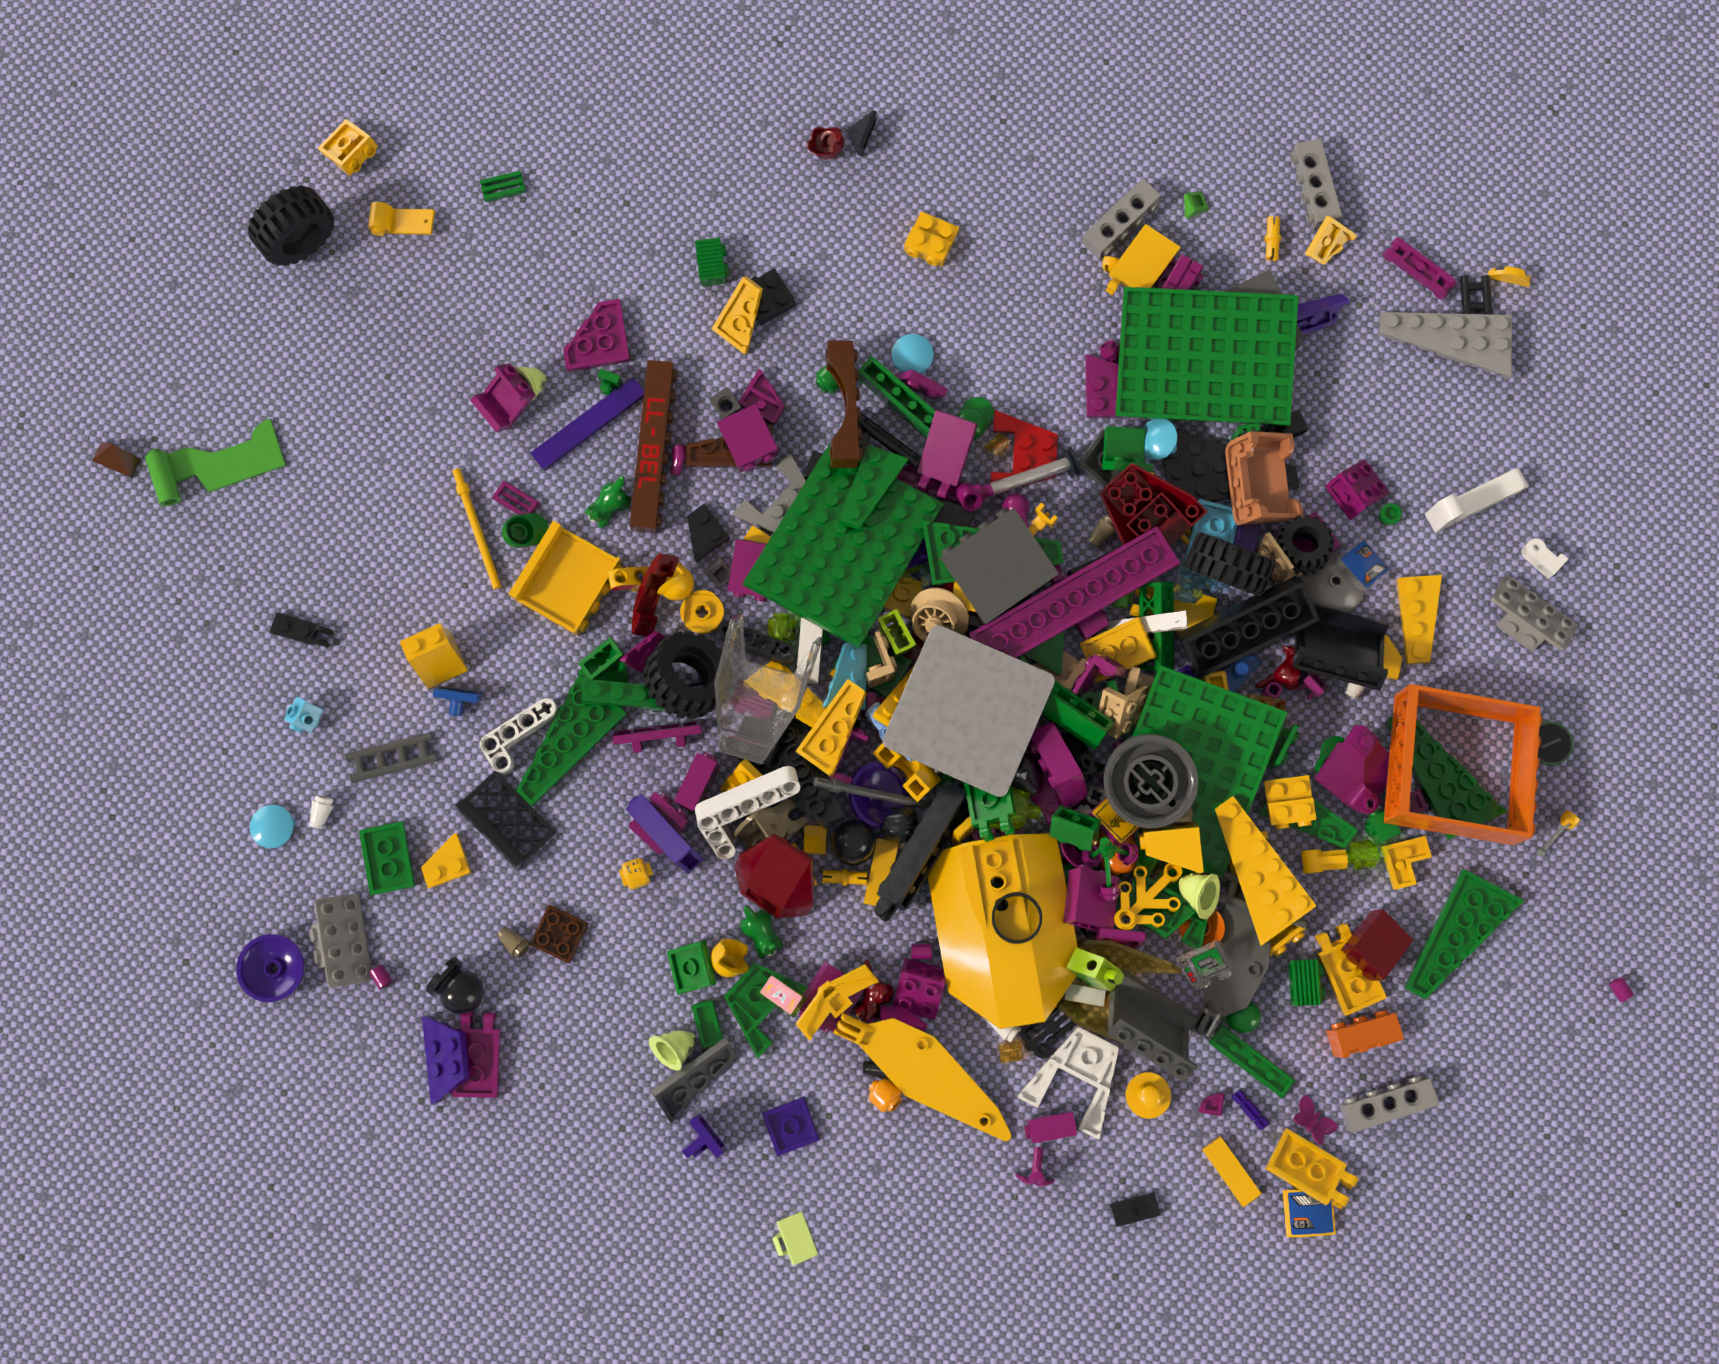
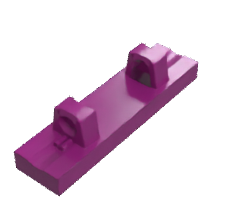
(638, 735)

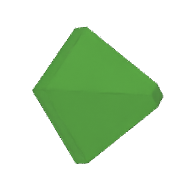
(1194, 204)

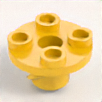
(1148, 1095)

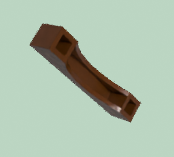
(840, 363)

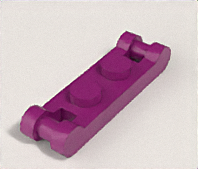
(1420, 268)

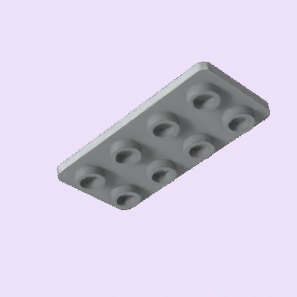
(1530, 617)
(340, 940)

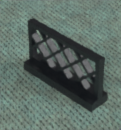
(488, 828)

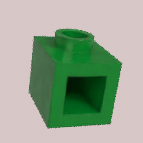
(1378, 829)

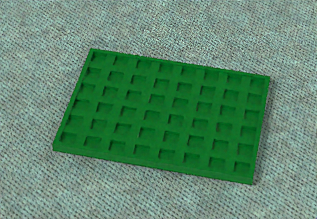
(1206, 356)
(835, 571)
(1227, 741)

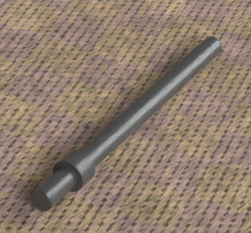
(838, 786)

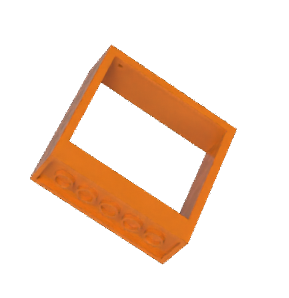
(1523, 763)

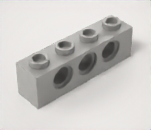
(1313, 153)
(1140, 194)
(1423, 1099)

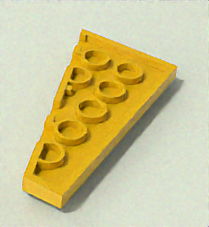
(1267, 884)

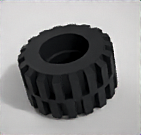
(1313, 531)

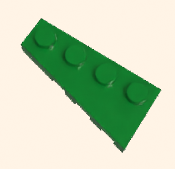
(870, 485)
(1326, 826)

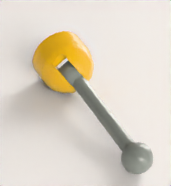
(1568, 821)

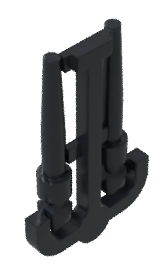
(1030, 1044)

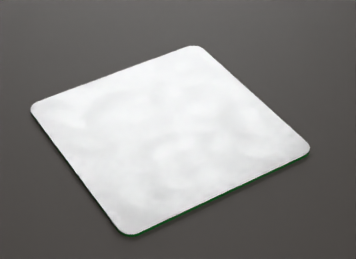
(968, 711)

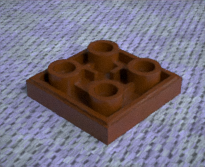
(559, 934)

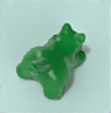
(609, 500)
(758, 928)

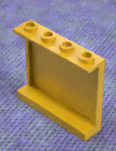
(565, 579)

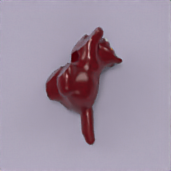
(1285, 673)
(873, 998)

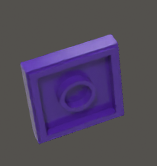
(790, 1126)

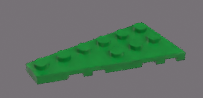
(568, 740)
(1447, 784)

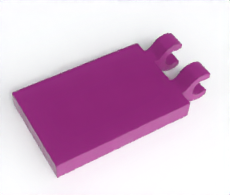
(945, 452)
(483, 1058)

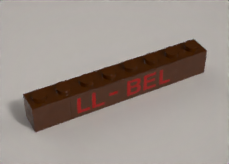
(652, 446)

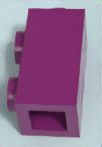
(1050, 1127)

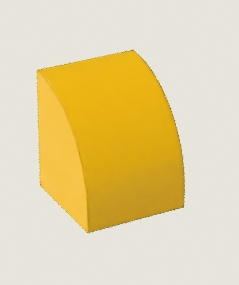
(815, 840)

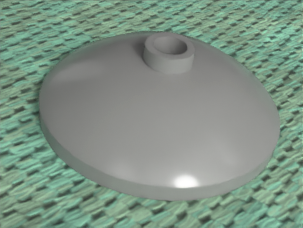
(1323, 592)

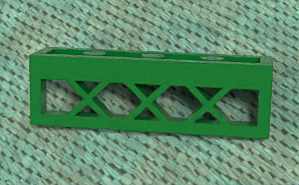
(1160, 604)

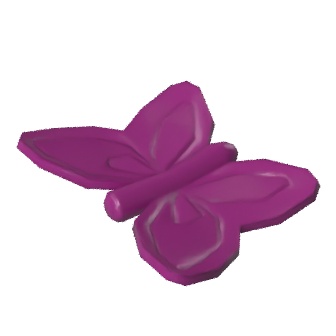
(1307, 1119)

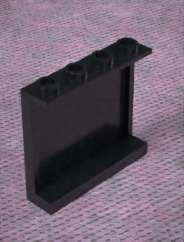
(1343, 648)

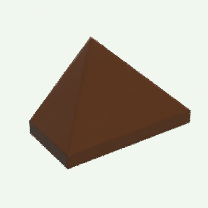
(116, 459)

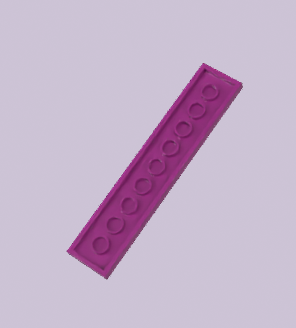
(1079, 595)

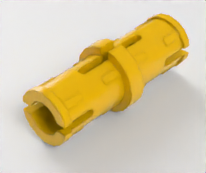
(1273, 238)
(844, 877)

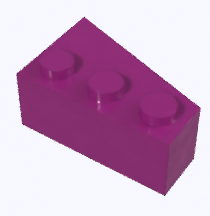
(1058, 763)

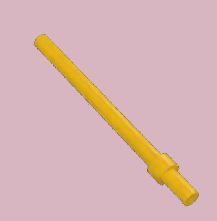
(463, 490)

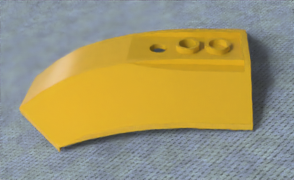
(993, 977)

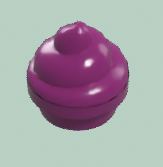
(1110, 351)

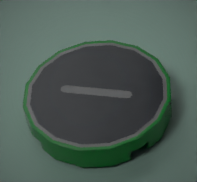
(1555, 743)

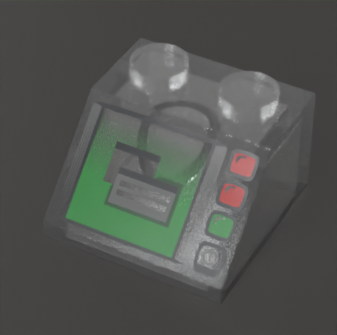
(1207, 964)

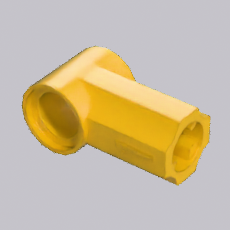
(1318, 861)

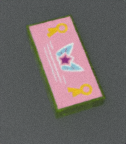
(782, 996)

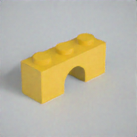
(920, 778)

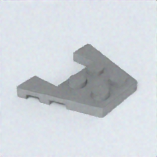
(776, 511)

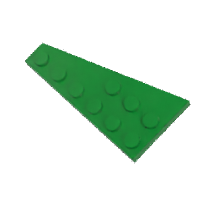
(941, 535)
(1462, 926)

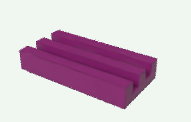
(495, 497)

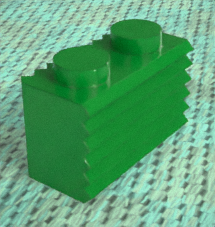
(710, 261)
(1075, 828)
(1305, 982)

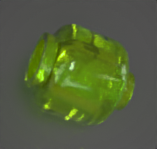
(781, 627)
(1363, 854)

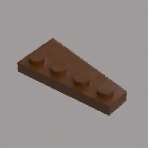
(714, 454)

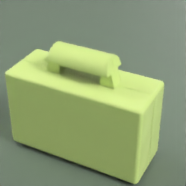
(796, 1239)

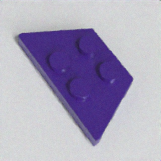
(444, 1057)

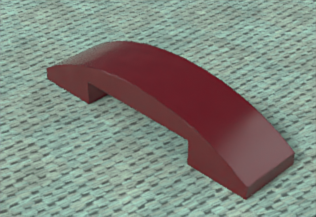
(647, 597)

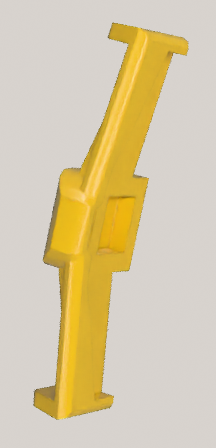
(833, 999)

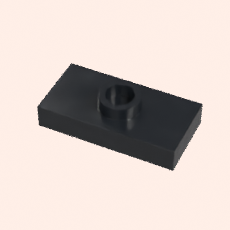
(1135, 1209)

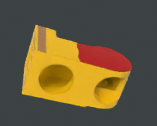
(626, 578)

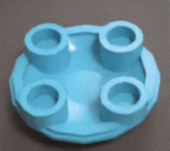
(913, 353)
(1159, 439)
(271, 826)

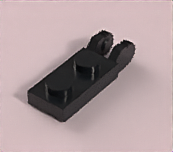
(299, 630)

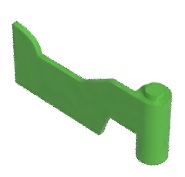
(217, 468)

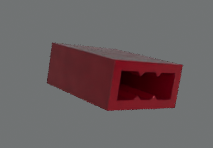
(1377, 945)

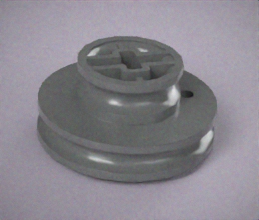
(1146, 809)

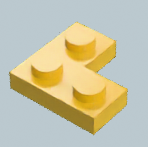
(1399, 859)

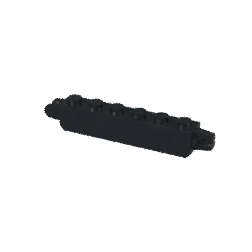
(922, 850)

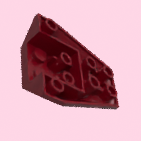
(1143, 501)
(777, 877)

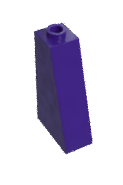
(664, 834)

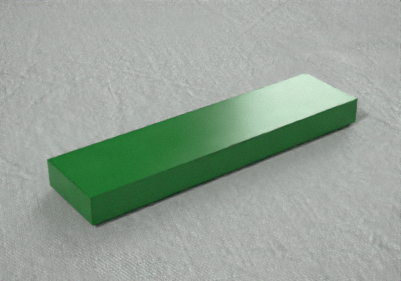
(1251, 1061)

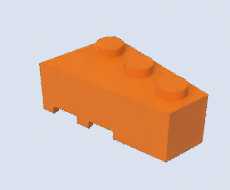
(1364, 1034)

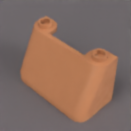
(1260, 479)

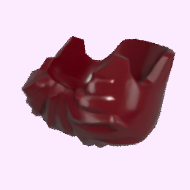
(826, 142)

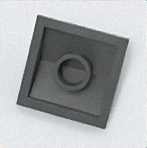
(1092, 462)

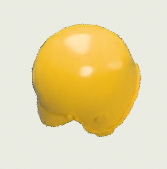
(679, 586)
(728, 958)

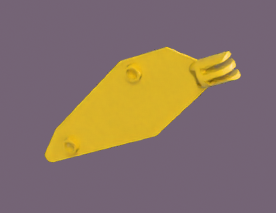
(925, 1071)

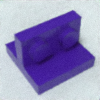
(707, 1137)

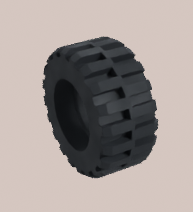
(291, 225)
(1230, 564)
(665, 685)

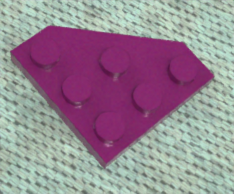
(599, 339)

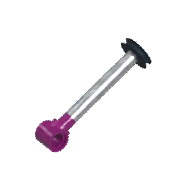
(1068, 463)

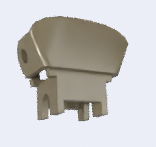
(767, 822)

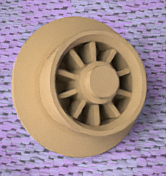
(936, 608)

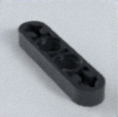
(759, 640)

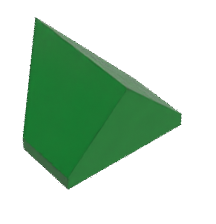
(605, 663)

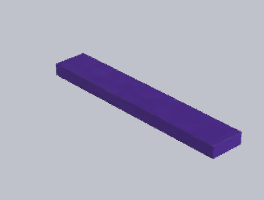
(588, 424)

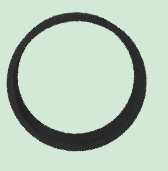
(1021, 895)

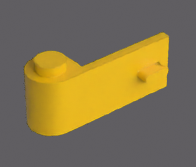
(387, 220)

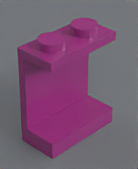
(858, 736)

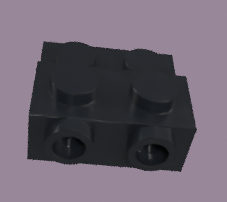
(774, 298)

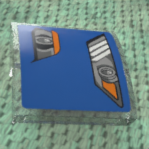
(1362, 566)

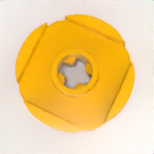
(693, 603)

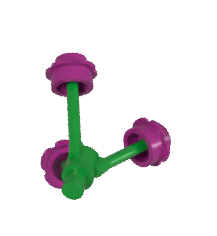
(1127, 853)

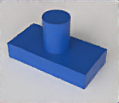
(1240, 670)
(457, 698)

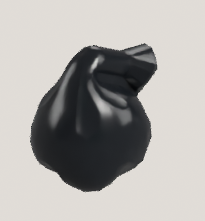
(1028, 775)

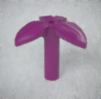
(1036, 1176)

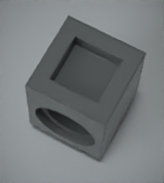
(722, 398)

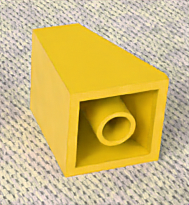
(434, 655)
(1174, 844)

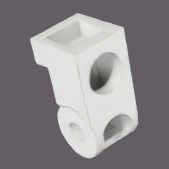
(1542, 558)

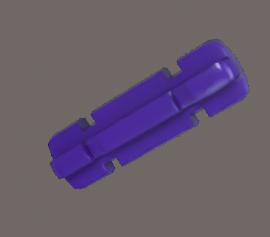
(1250, 1109)

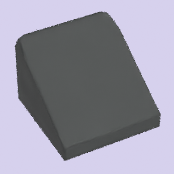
(718, 572)

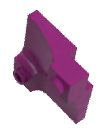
(1357, 770)

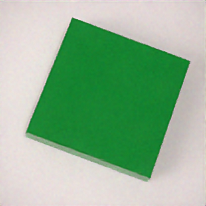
(691, 967)

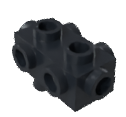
(1081, 756)

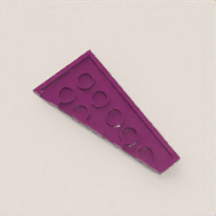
(1101, 387)

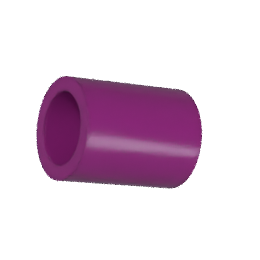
(1275, 686)
(921, 951)
(380, 977)
(1621, 989)

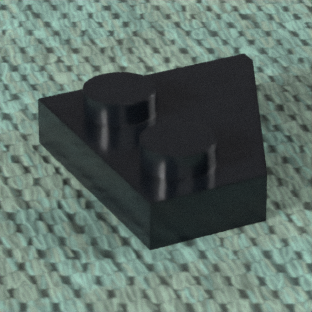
(705, 532)

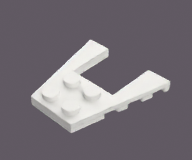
(1086, 1058)

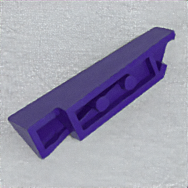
(1320, 312)

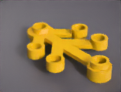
(1146, 900)

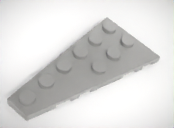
(1464, 338)

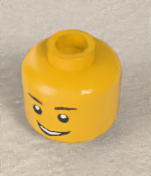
(635, 873)

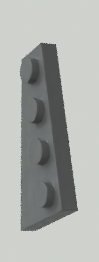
(684, 1084)

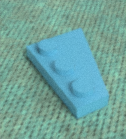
(849, 666)

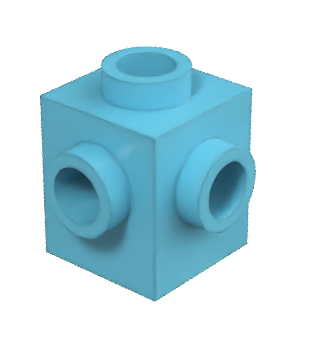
(303, 715)

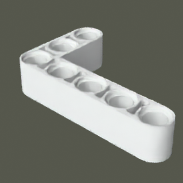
(1455, 509)
(741, 801)

